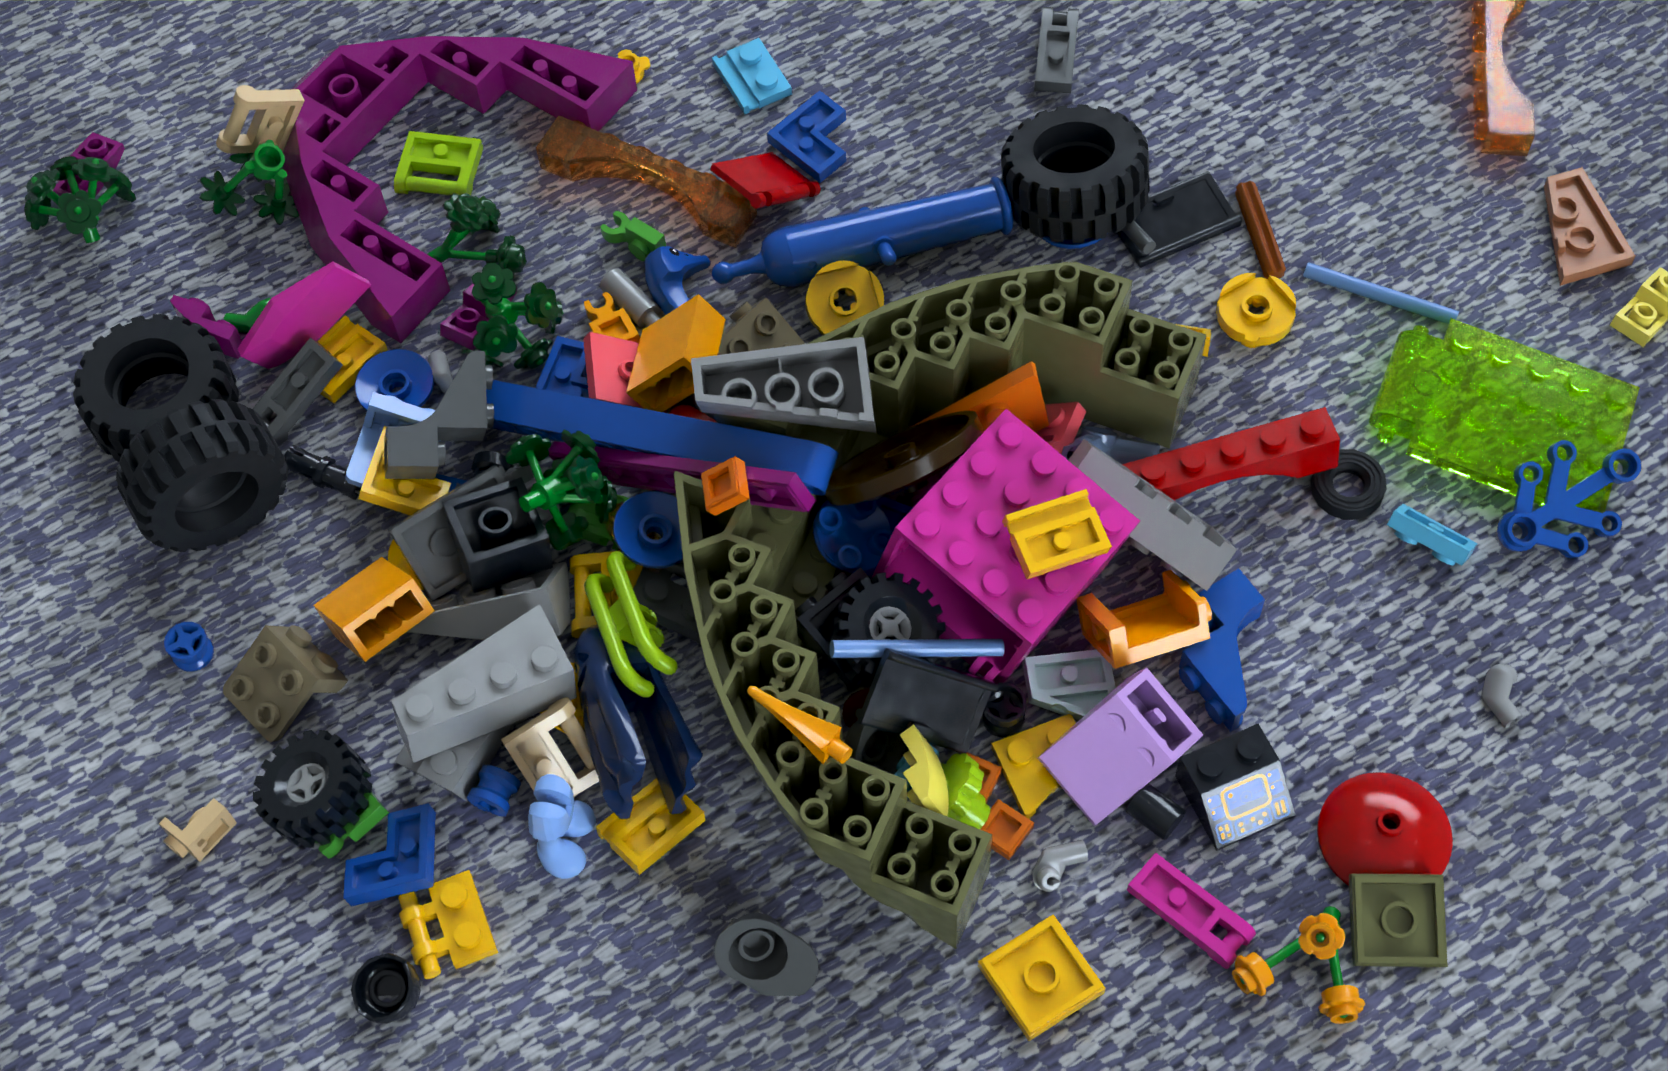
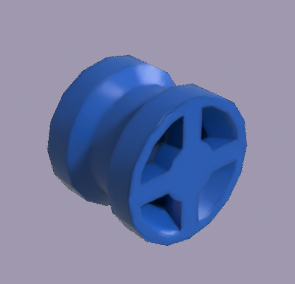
(183, 638)
(494, 790)

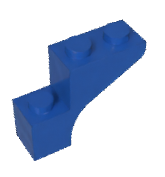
(1215, 663)

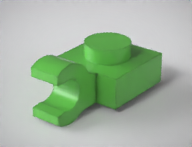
(640, 237)

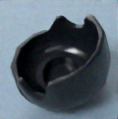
(385, 977)

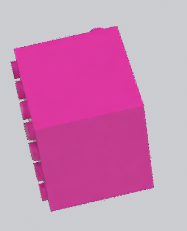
(965, 553)

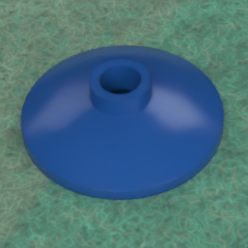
(393, 370)
(646, 514)

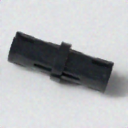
(320, 470)

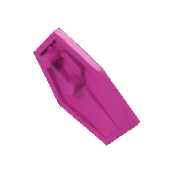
(300, 314)

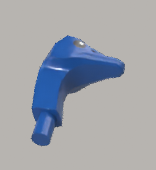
(666, 271)

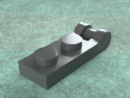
(1056, 50)
(296, 388)

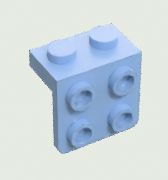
(381, 412)

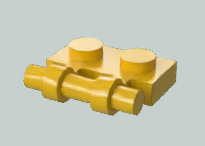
(461, 919)

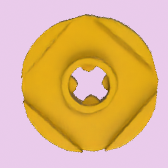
(825, 288)
(1250, 328)

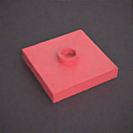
(609, 368)

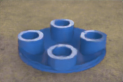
(852, 535)

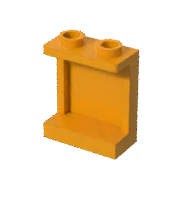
(1147, 626)

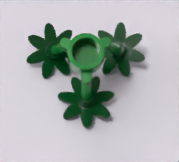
(264, 164)

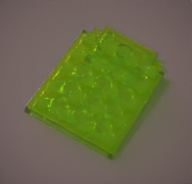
(1494, 403)

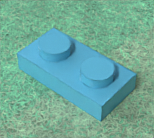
(1446, 543)

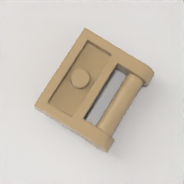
(273, 119)
(538, 753)

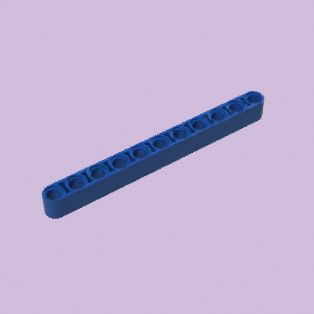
(636, 429)

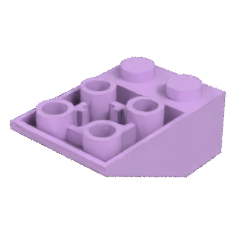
(1120, 745)

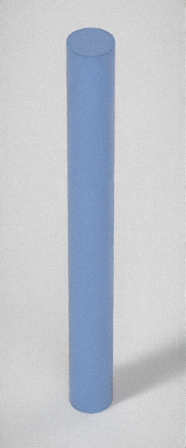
(1380, 293)
(917, 647)

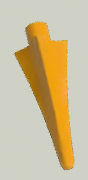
(816, 734)

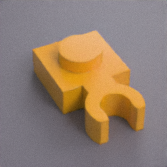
(611, 322)

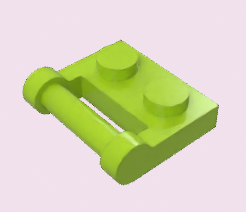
(438, 155)

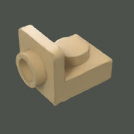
(202, 833)

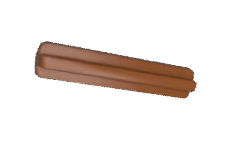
(1260, 230)

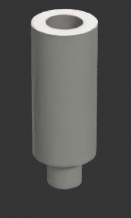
(631, 297)

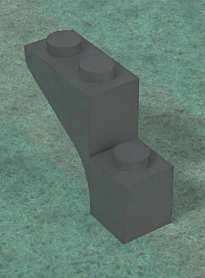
(461, 416)

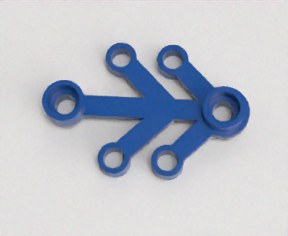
(1561, 503)

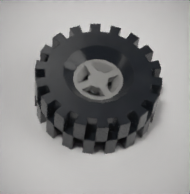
(885, 604)
(312, 788)

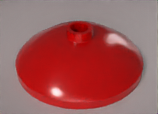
(1359, 843)

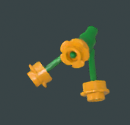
(1321, 937)

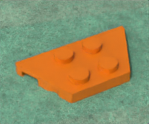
(1016, 391)

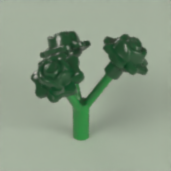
(468, 216)

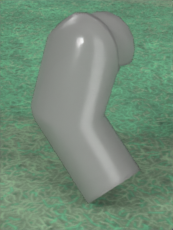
(441, 370)
(1497, 691)
(1053, 861)

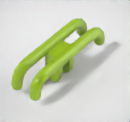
(627, 622)

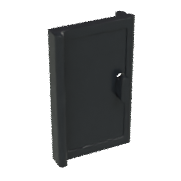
(1193, 216)
(933, 697)

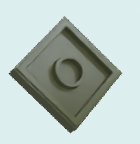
(1398, 920)

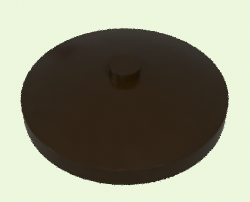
(904, 459)

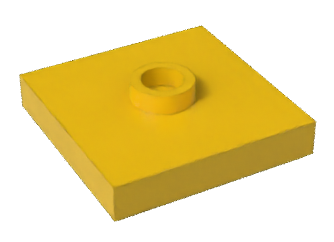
(1041, 977)

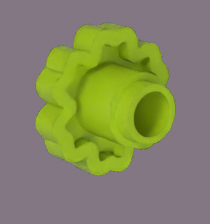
(963, 786)

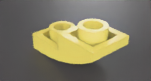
(1646, 311)
(925, 773)

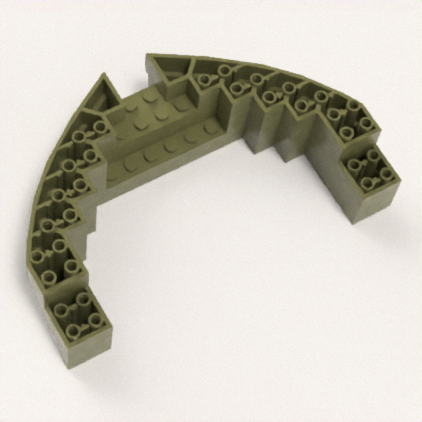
(762, 562)

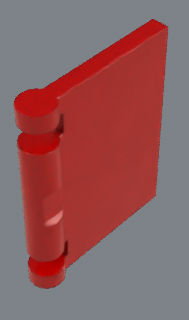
(765, 179)

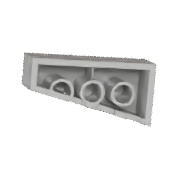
(792, 384)
(1165, 527)
(486, 688)

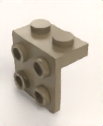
(757, 328)
(279, 679)

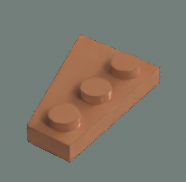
(1583, 229)

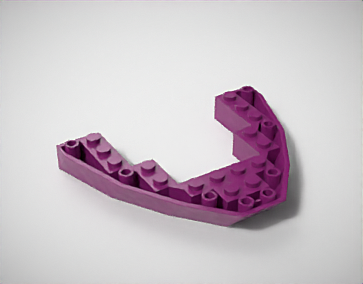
(363, 88)

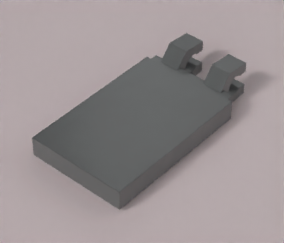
(427, 538)

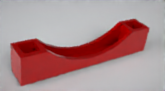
(1282, 447)

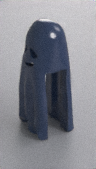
(613, 737)

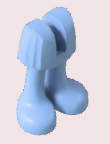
(557, 817)

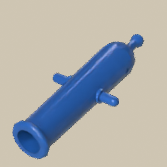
(876, 235)

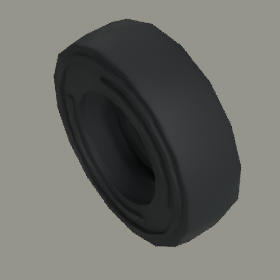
(1350, 507)

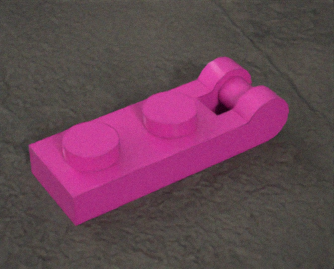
(1190, 909)

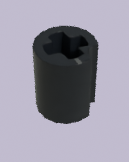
(1155, 811)

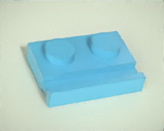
(752, 76)

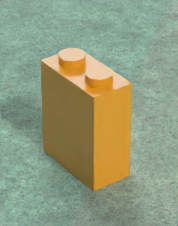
(665, 350)
(374, 608)

